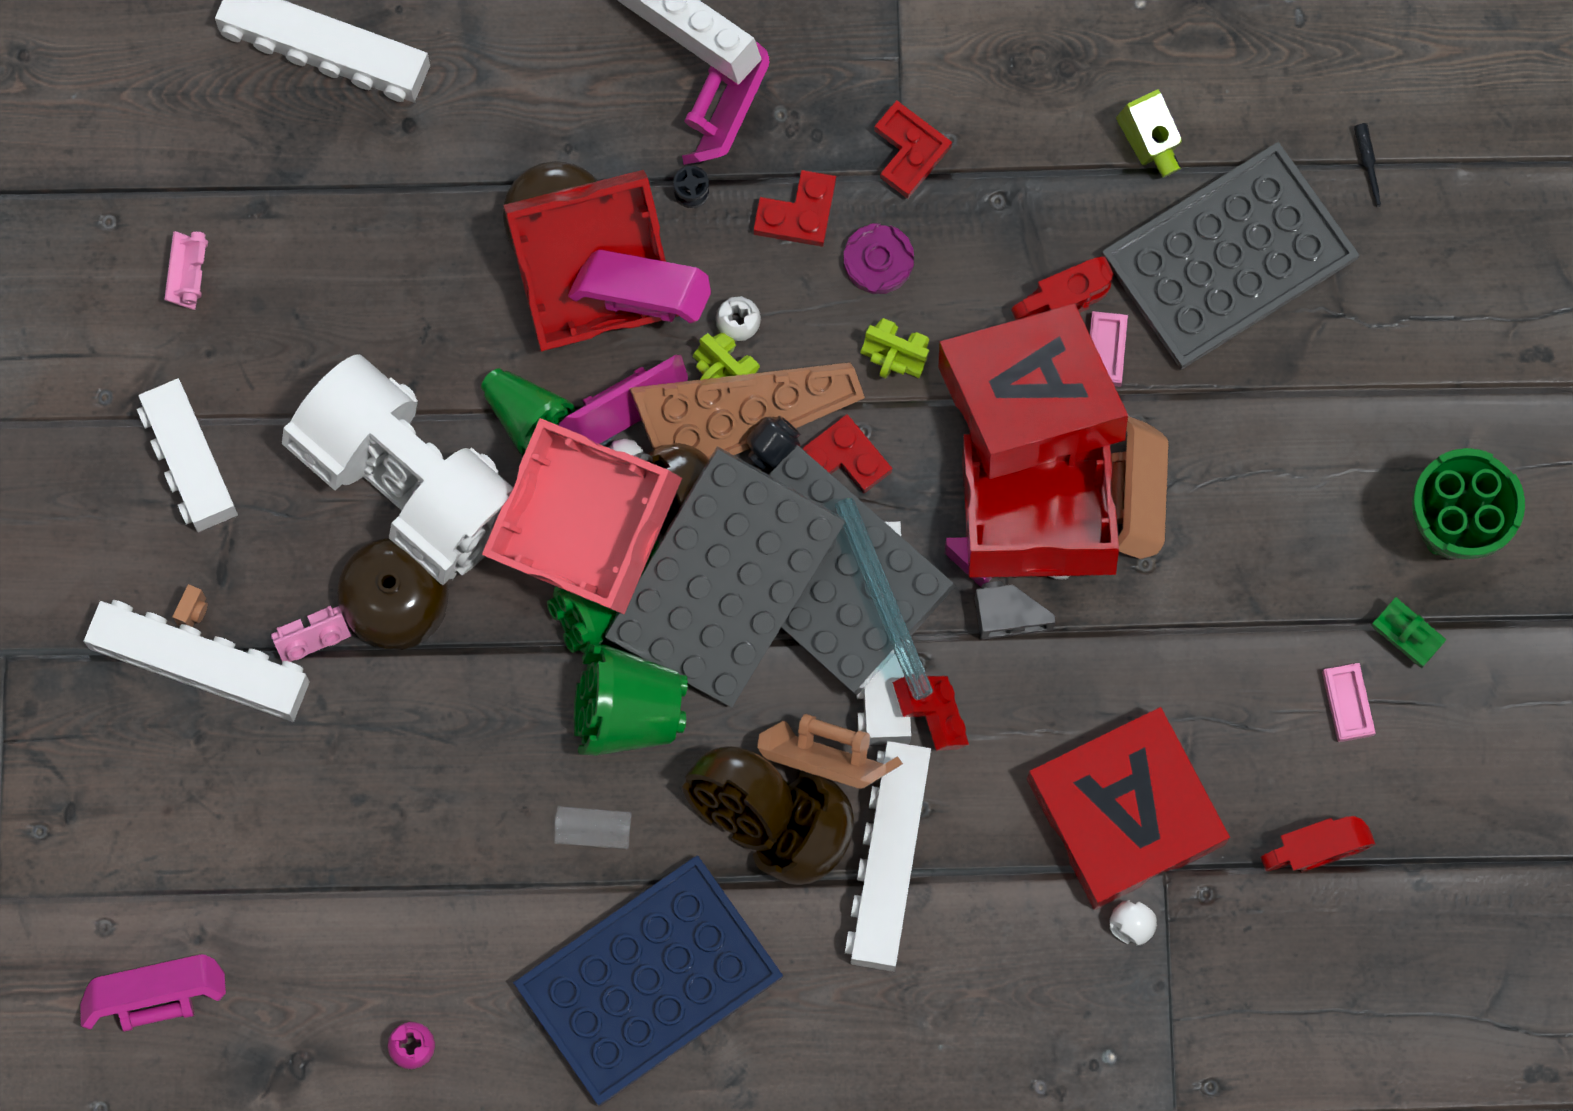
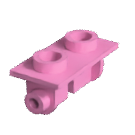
(184, 269)
(296, 642)

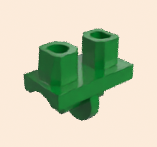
(1408, 632)

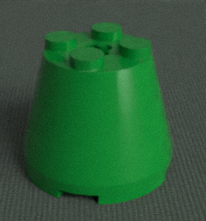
(1467, 504)
(626, 702)

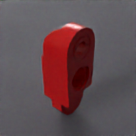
(1078, 285)
(1320, 844)

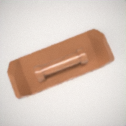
(1141, 490)
(800, 752)

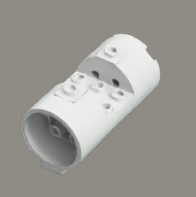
(361, 428)

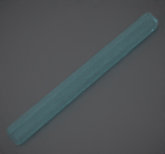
(884, 599)

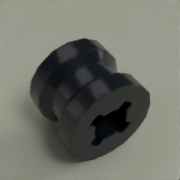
(691, 178)

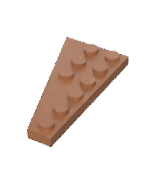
(731, 407)

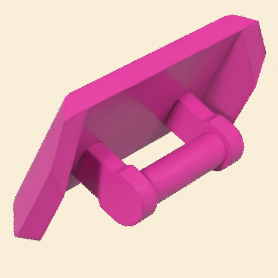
(729, 113)
(643, 286)
(615, 407)
(150, 987)

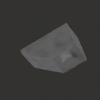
(1009, 612)

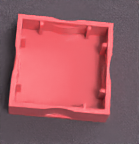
(582, 516)

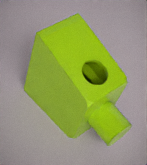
(1147, 119)

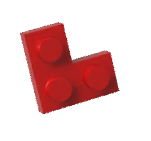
(919, 148)
(799, 221)
(849, 448)
(940, 711)

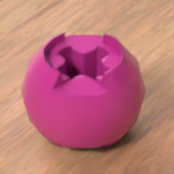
(421, 1054)

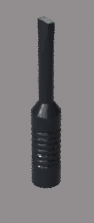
(1367, 157)

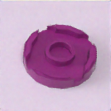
(875, 269)

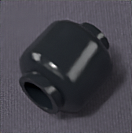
(772, 441)

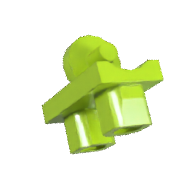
(894, 352)
(715, 358)

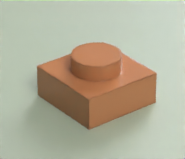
(191, 607)

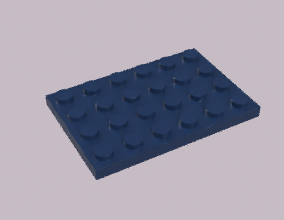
(648, 980)

